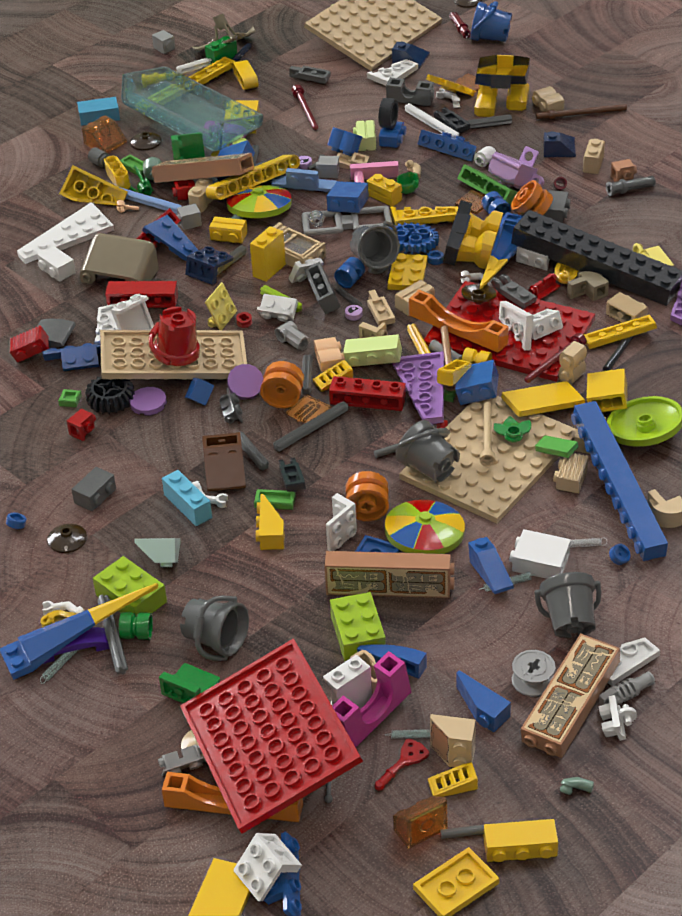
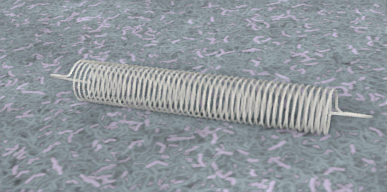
(582, 541)

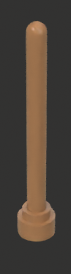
(447, 352)

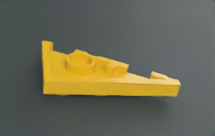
(449, 85)

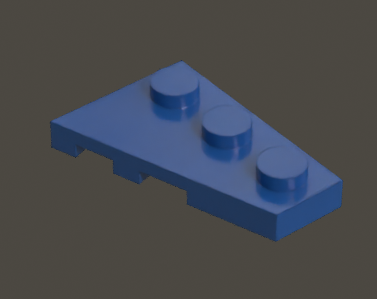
(171, 235)

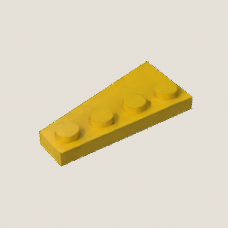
(423, 215)

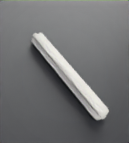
(192, 66)
(429, 120)

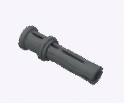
(623, 186)

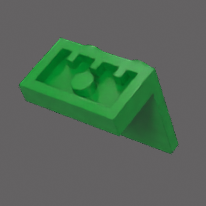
(187, 146)
(186, 683)

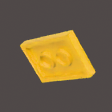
(407, 271)
(456, 883)

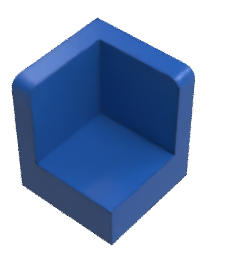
(199, 391)

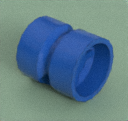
(494, 201)
(349, 272)

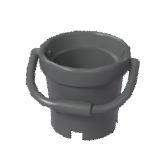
(376, 246)
(427, 450)
(570, 602)
(216, 625)

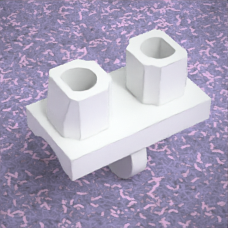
(619, 717)

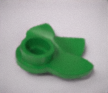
(512, 429)

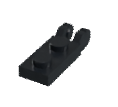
(452, 120)
(292, 475)

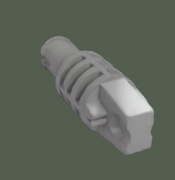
(627, 688)

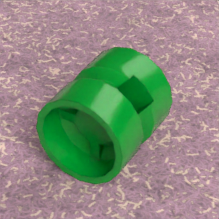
(136, 625)

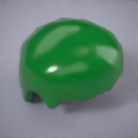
(409, 182)

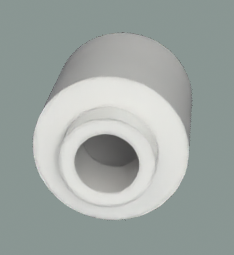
(484, 156)

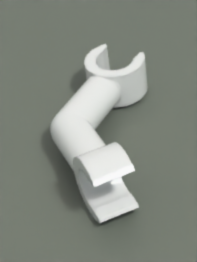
(443, 94)
(474, 276)
(220, 499)
(49, 607)

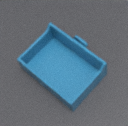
(94, 109)

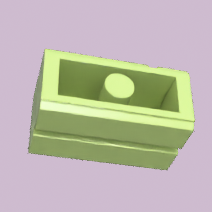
(367, 130)

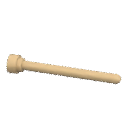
(487, 456)

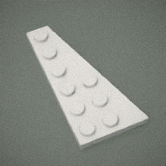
(73, 230)

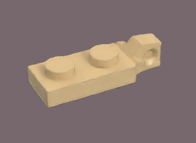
(380, 309)

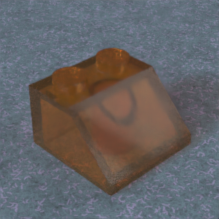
(103, 134)
(421, 820)

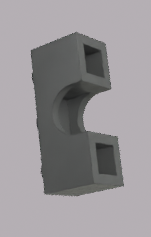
(422, 95)

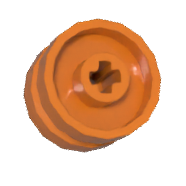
(532, 198)
(282, 384)
(369, 494)

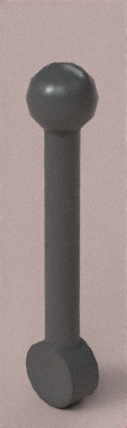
(328, 797)

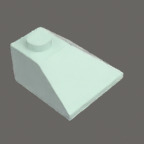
(160, 550)

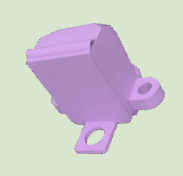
(513, 171)

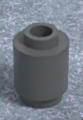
(97, 156)

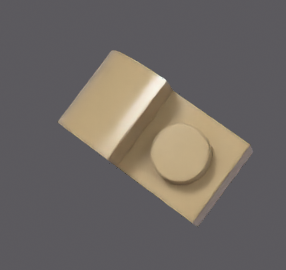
(667, 512)

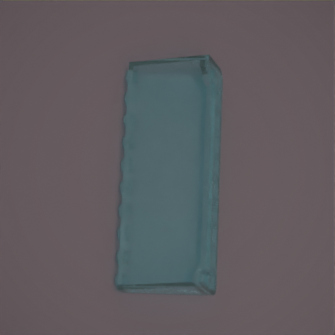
(188, 106)

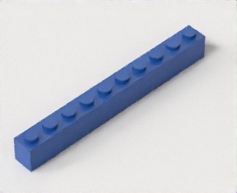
(619, 481)

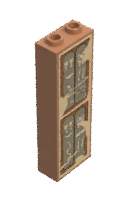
(203, 167)
(389, 574)
(570, 695)

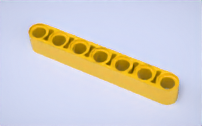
(260, 174)

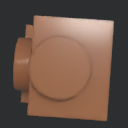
(623, 170)

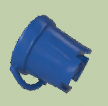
(490, 23)

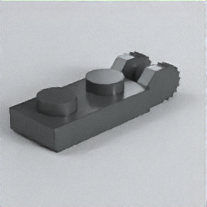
(513, 291)

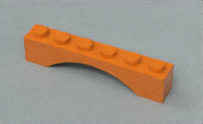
(487, 334)
(190, 793)

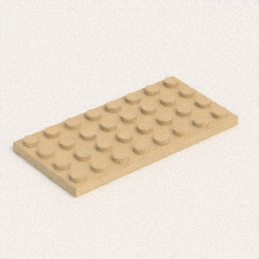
(129, 356)

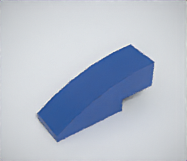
(414, 659)

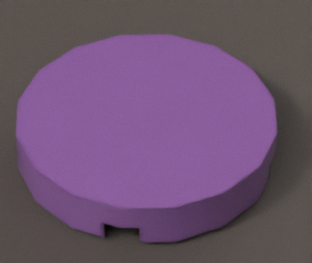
(245, 381)
(148, 401)

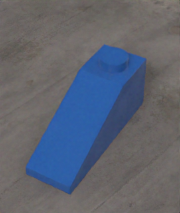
(489, 565)
(486, 706)

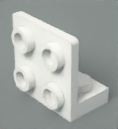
(342, 524)
(263, 863)

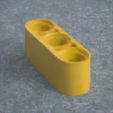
(245, 74)
(117, 172)

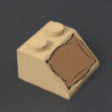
(453, 739)

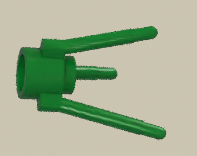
(143, 186)

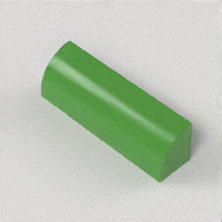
(485, 183)

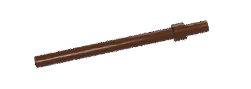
(551, 114)

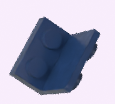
(205, 263)

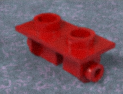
(545, 287)

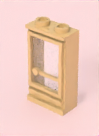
(300, 247)

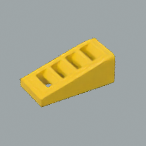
(340, 369)
(452, 372)
(451, 775)

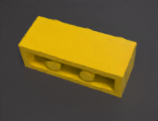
(520, 840)

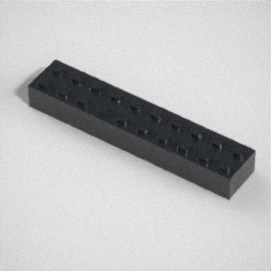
(590, 253)

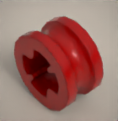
(244, 316)

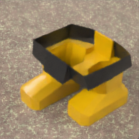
(502, 73)
(472, 237)

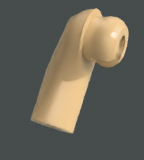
(413, 167)

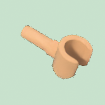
(122, 207)

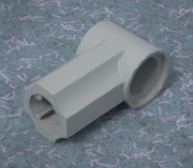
(291, 334)

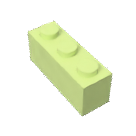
(373, 350)

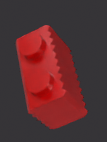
(29, 344)

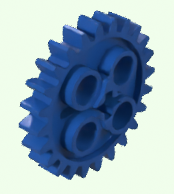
(416, 238)

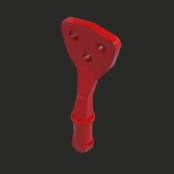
(405, 760)

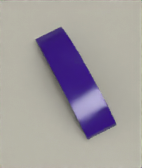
(93, 637)

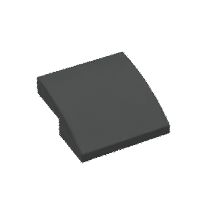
(57, 330)

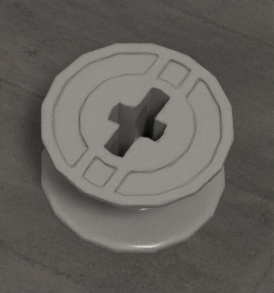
(532, 672)

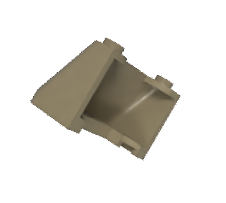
(119, 258)

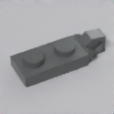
(310, 73)

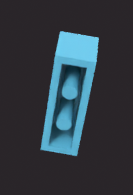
(187, 497)

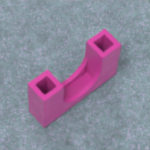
(390, 691)

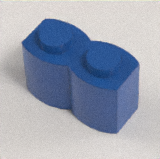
(392, 137)
(344, 141)

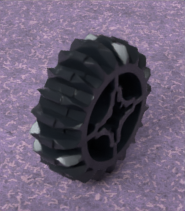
(109, 395)

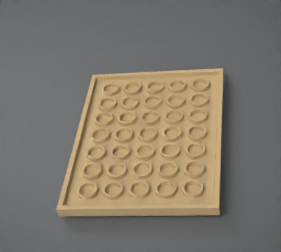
(372, 27)
(517, 465)

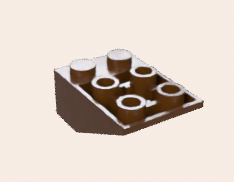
(223, 461)

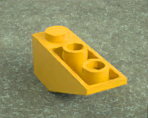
(270, 526)

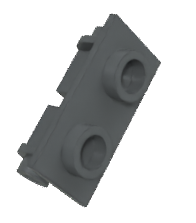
(230, 407)

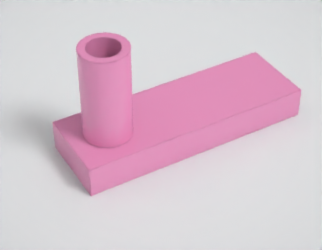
(363, 171)

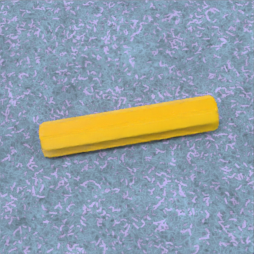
(417, 339)

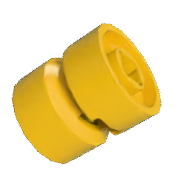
(472, 355)

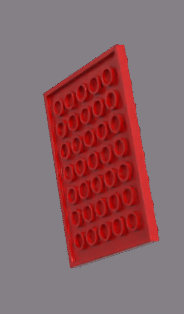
(513, 354)
(269, 735)

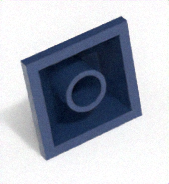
(403, 51)
(558, 145)

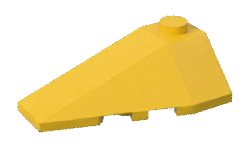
(88, 188)

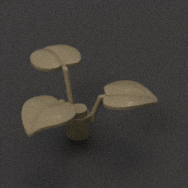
(221, 23)

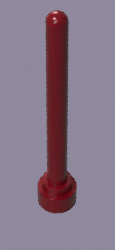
(298, 92)
(578, 337)

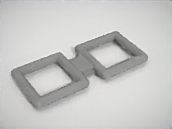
(344, 221)

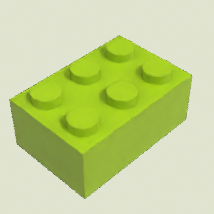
(126, 577)
(356, 623)

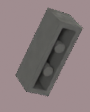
(322, 288)

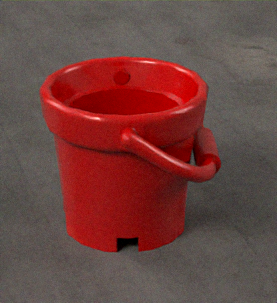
(176, 337)

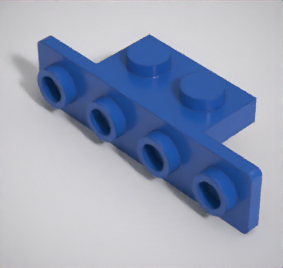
(445, 143)
(75, 357)
(287, 884)

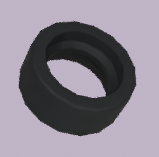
(388, 113)

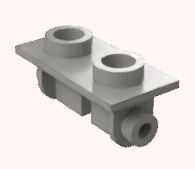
(190, 759)

